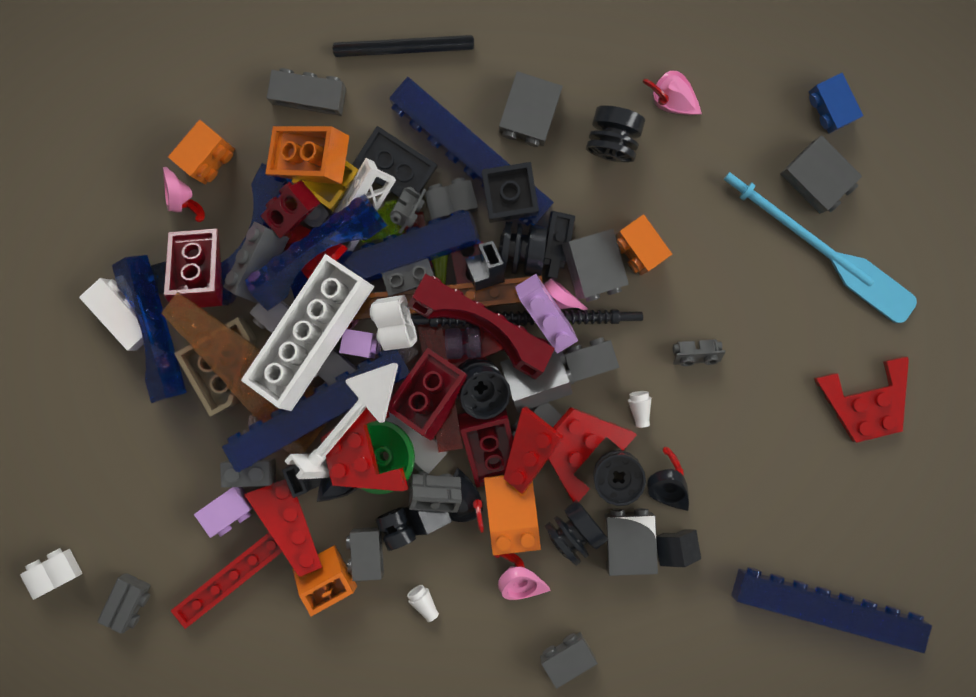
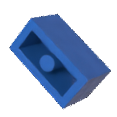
(835, 103)

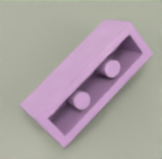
(546, 313)

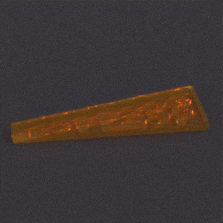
(229, 358)

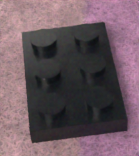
(397, 160)

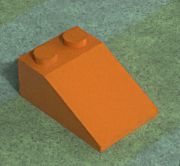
(308, 153)
(511, 517)

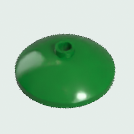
(395, 441)

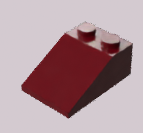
(194, 267)
(427, 394)
(486, 444)

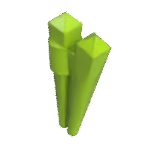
(440, 268)

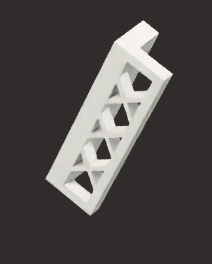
(361, 184)

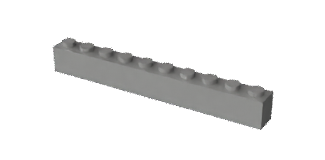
(336, 363)

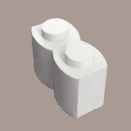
(393, 323)
(51, 573)

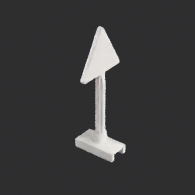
(373, 393)

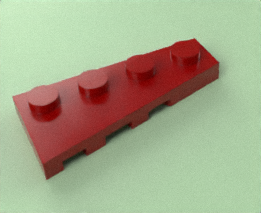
(287, 525)

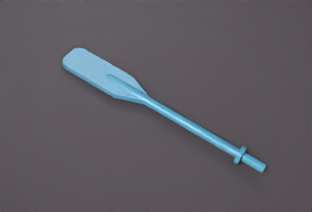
(855, 272)

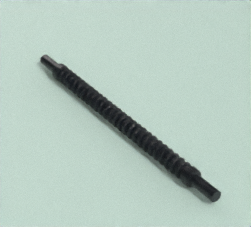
(613, 317)

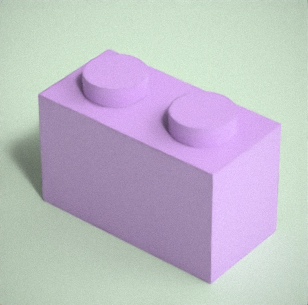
(359, 344)
(223, 511)

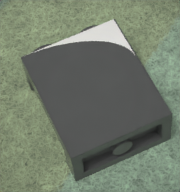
(631, 542)

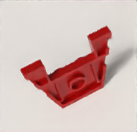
(873, 411)
(581, 437)
(354, 462)

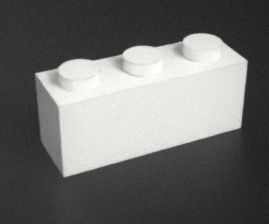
(114, 312)

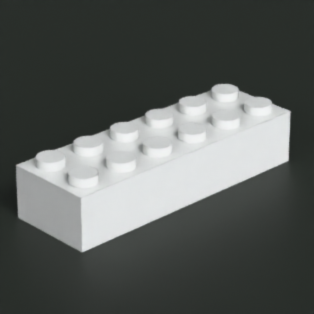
(307, 333)

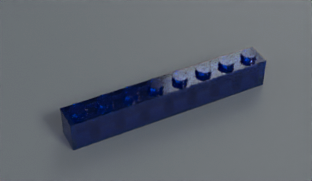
(453, 136)
(417, 243)
(306, 415)
(831, 610)

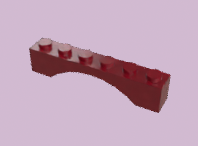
(525, 351)

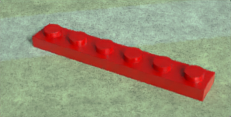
(226, 581)

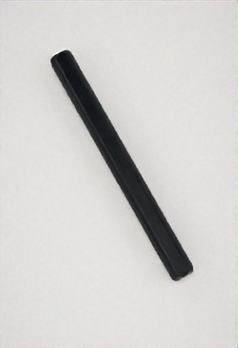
(401, 46)

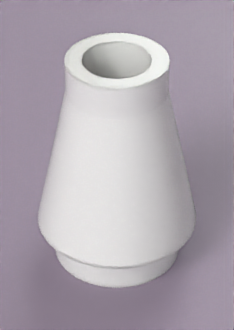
(640, 407)
(422, 601)

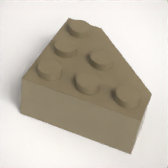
(208, 385)

